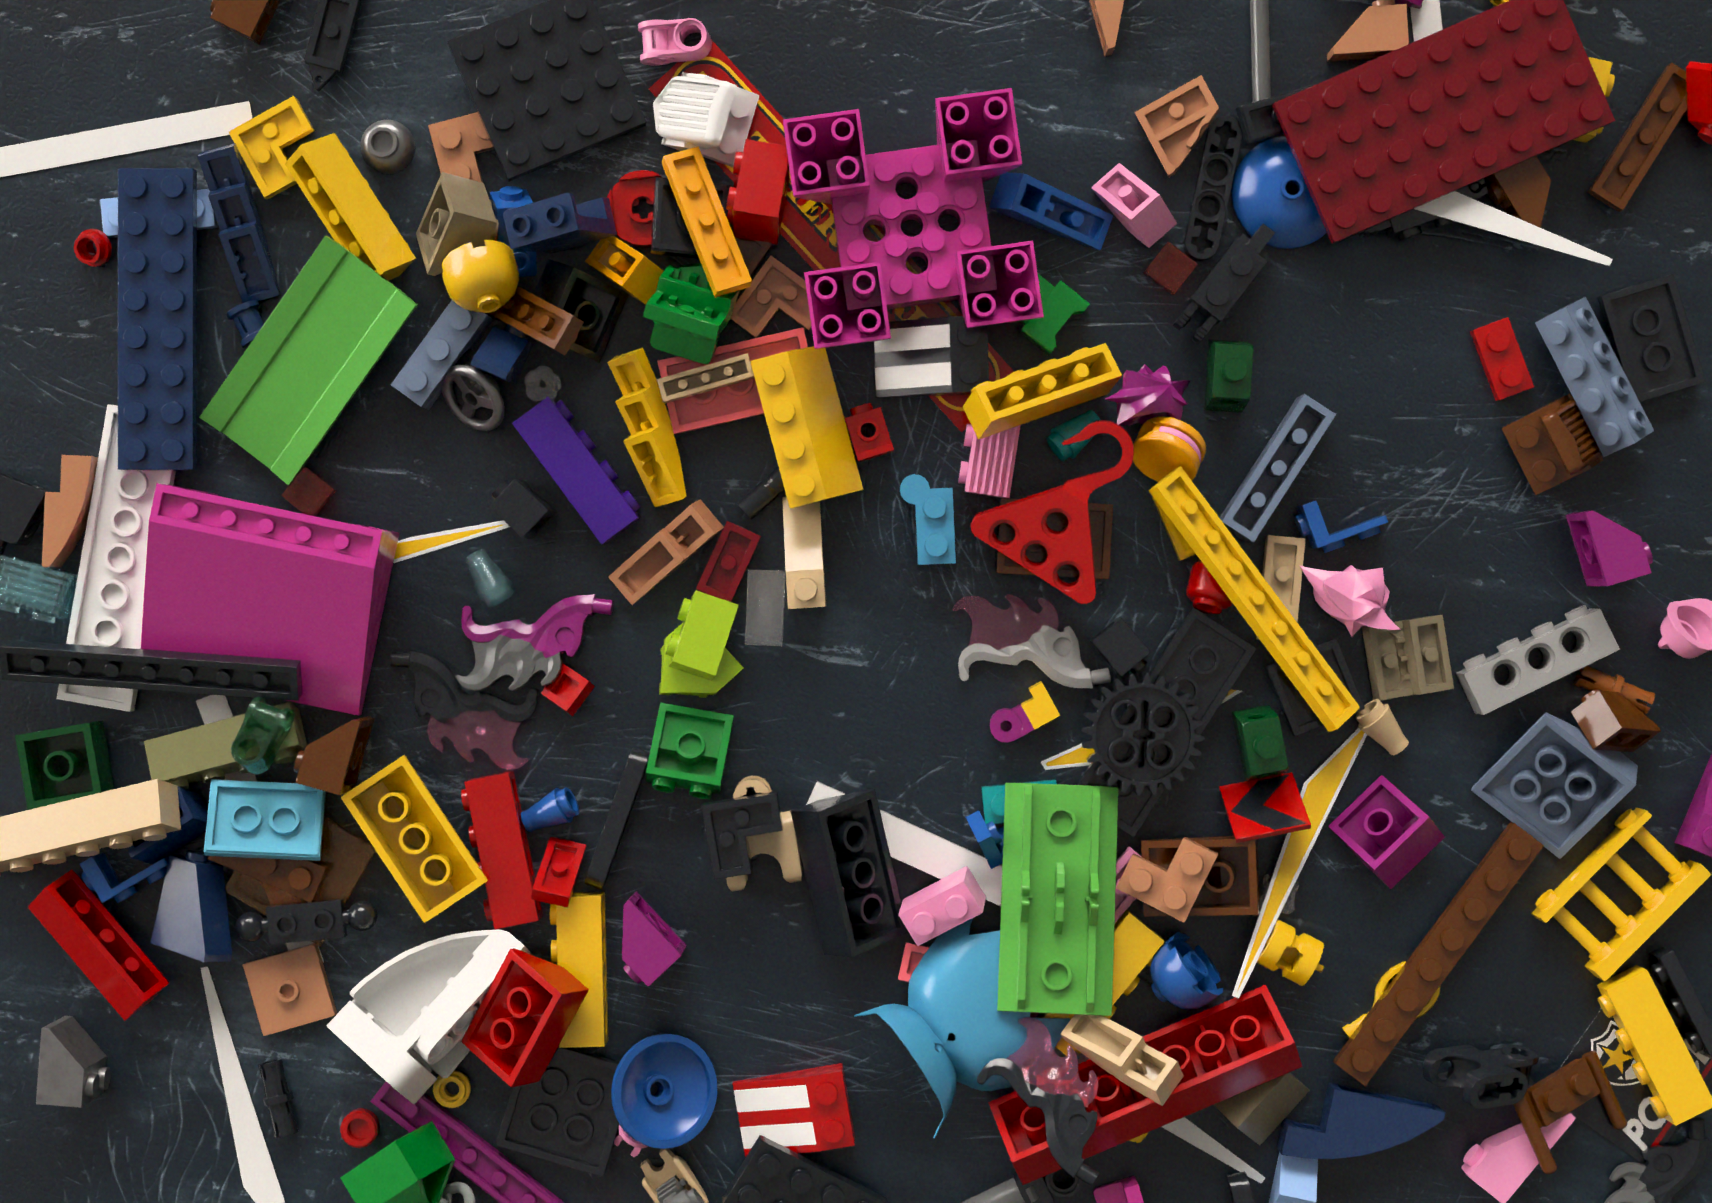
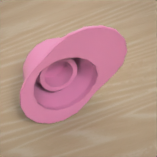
(1687, 628)

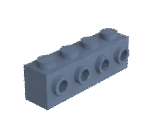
(1594, 377)

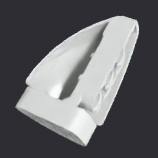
(420, 1005)

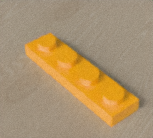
(706, 221)

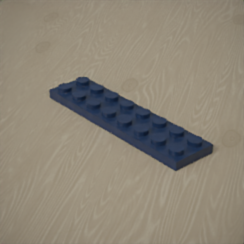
(157, 319)

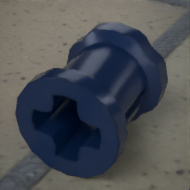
(246, 320)

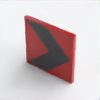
(1264, 807)

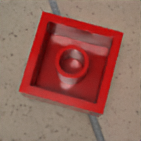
(759, 191)

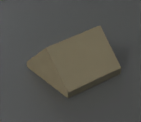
(1264, 1106)

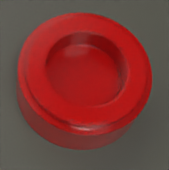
(360, 1128)

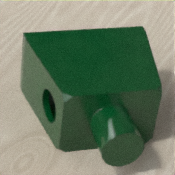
(1228, 375)
(1260, 742)

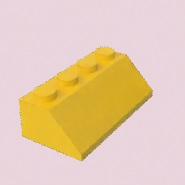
(806, 426)
(414, 838)

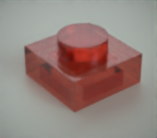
(1170, 268)
(308, 492)

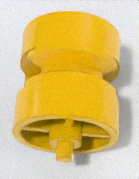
(1292, 953)

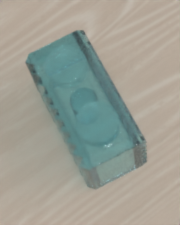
(35, 588)

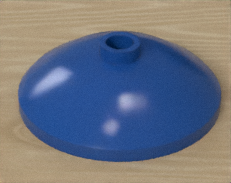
(1261, 196)
(683, 1095)

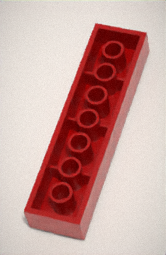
(1218, 1053)

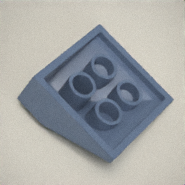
(1556, 783)

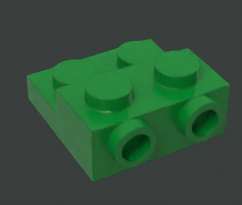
(689, 750)

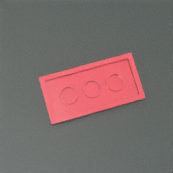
(732, 401)

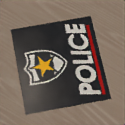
(1643, 1125)

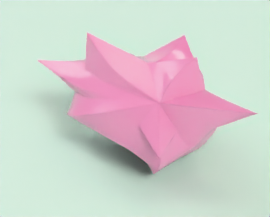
(1352, 596)

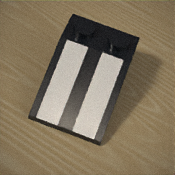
(931, 358)

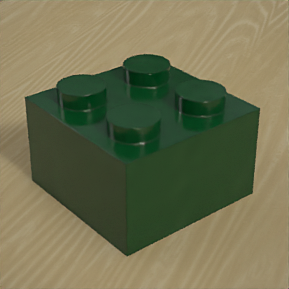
(64, 763)

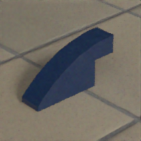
(1357, 1124)

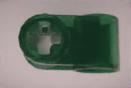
(261, 727)

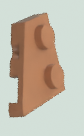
(1178, 122)

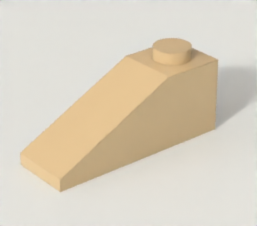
(804, 556)

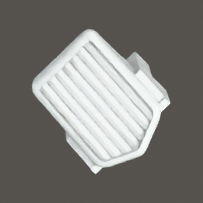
(704, 114)

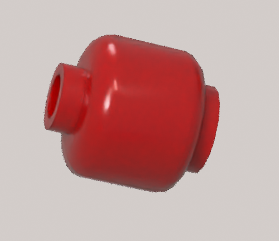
(1205, 591)

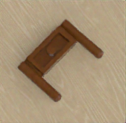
(1561, 1094)

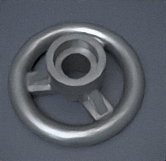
(477, 391)

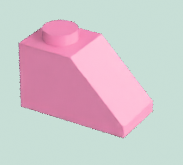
(1135, 205)

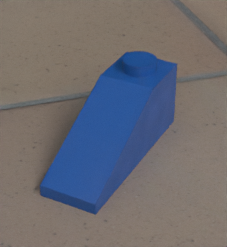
(1050, 209)

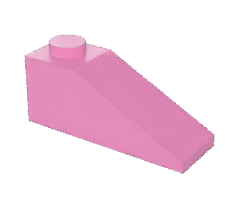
(1508, 1158)

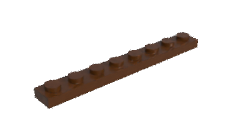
(1437, 953)

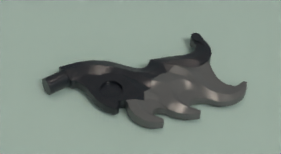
(1665, 1170)

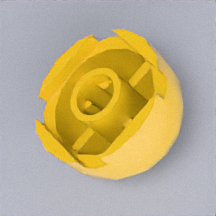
(481, 276)

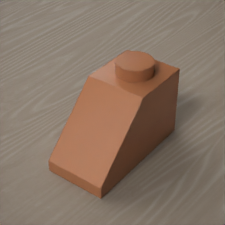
(1374, 33)

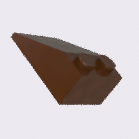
(1231, 884)

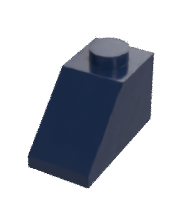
(503, 354)

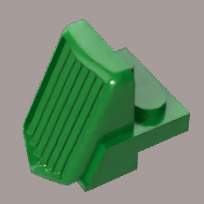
(688, 314)

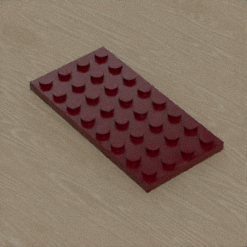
(1442, 113)

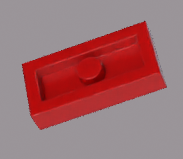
(1501, 359)
(558, 872)

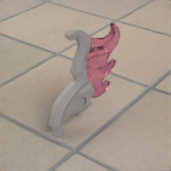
(1025, 635)

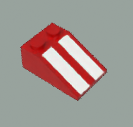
(796, 1109)

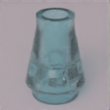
(489, 579)

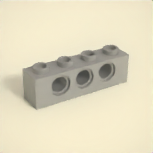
(1593, 643)

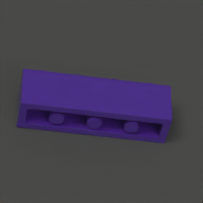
(577, 470)

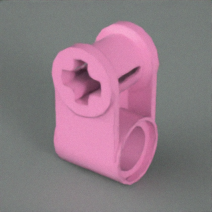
(665, 41)

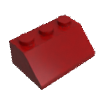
(524, 1017)

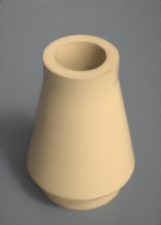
(1382, 726)

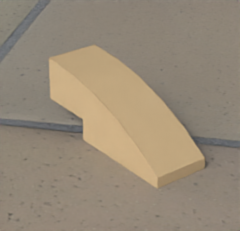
(1124, 1055)

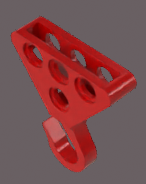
(1066, 546)

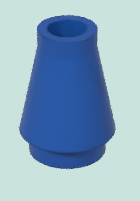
(552, 810)

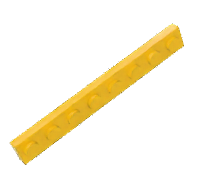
(1254, 599)

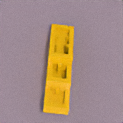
(651, 431)

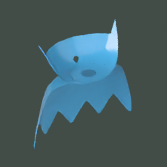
(958, 994)

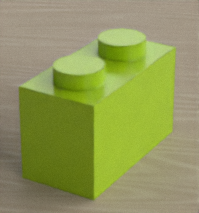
(702, 635)

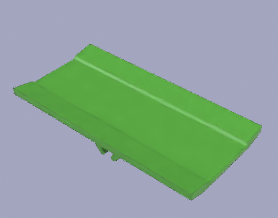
(308, 359)
(1058, 899)

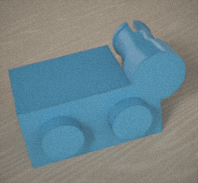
(933, 520)

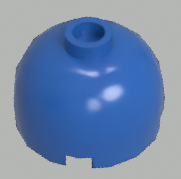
(1183, 974)

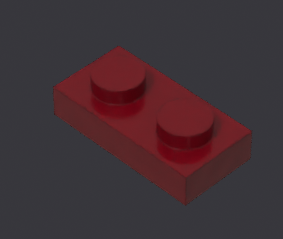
(728, 562)

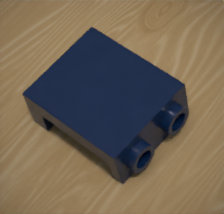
(558, 224)

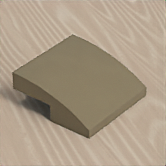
(1408, 659)

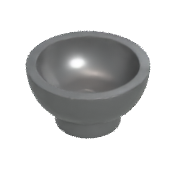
(387, 146)

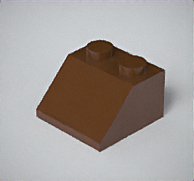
(336, 758)

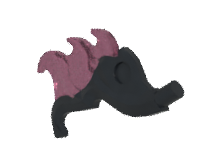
(465, 718)
(1055, 1088)

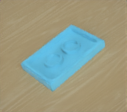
(264, 820)

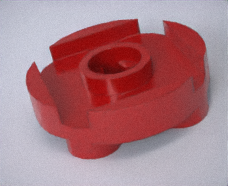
(624, 197)

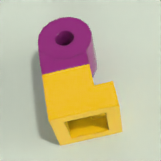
(1013, 723)

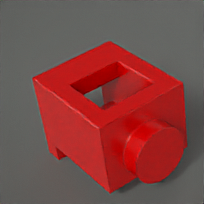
(873, 446)

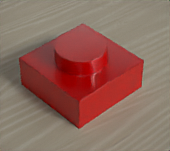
(568, 690)

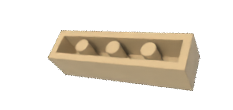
(705, 378)

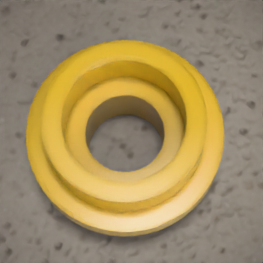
(452, 1100)

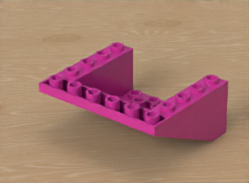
(267, 586)

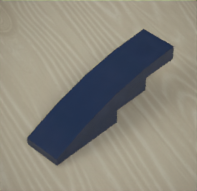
(239, 223)

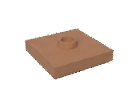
(290, 989)

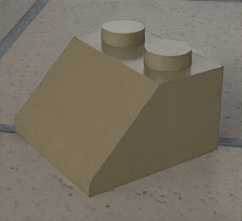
(454, 216)

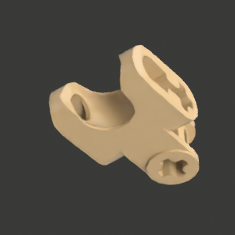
(780, 844)

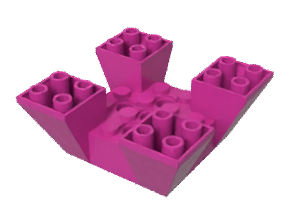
(973, 145)

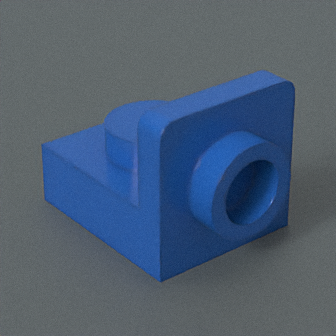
(988, 837)

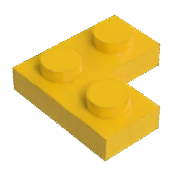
(263, 141)

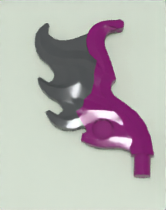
(524, 649)

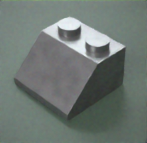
(70, 1066)

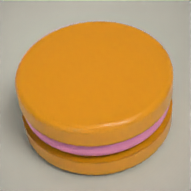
(1166, 445)

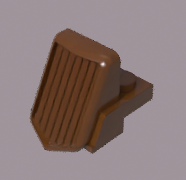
(1553, 444)

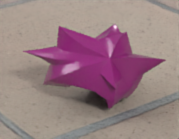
(1148, 396)

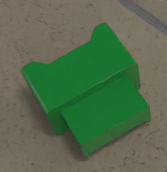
(1057, 306)

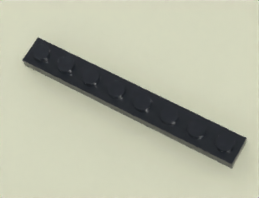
(151, 670)

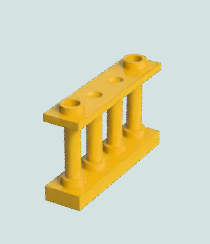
(1657, 904)

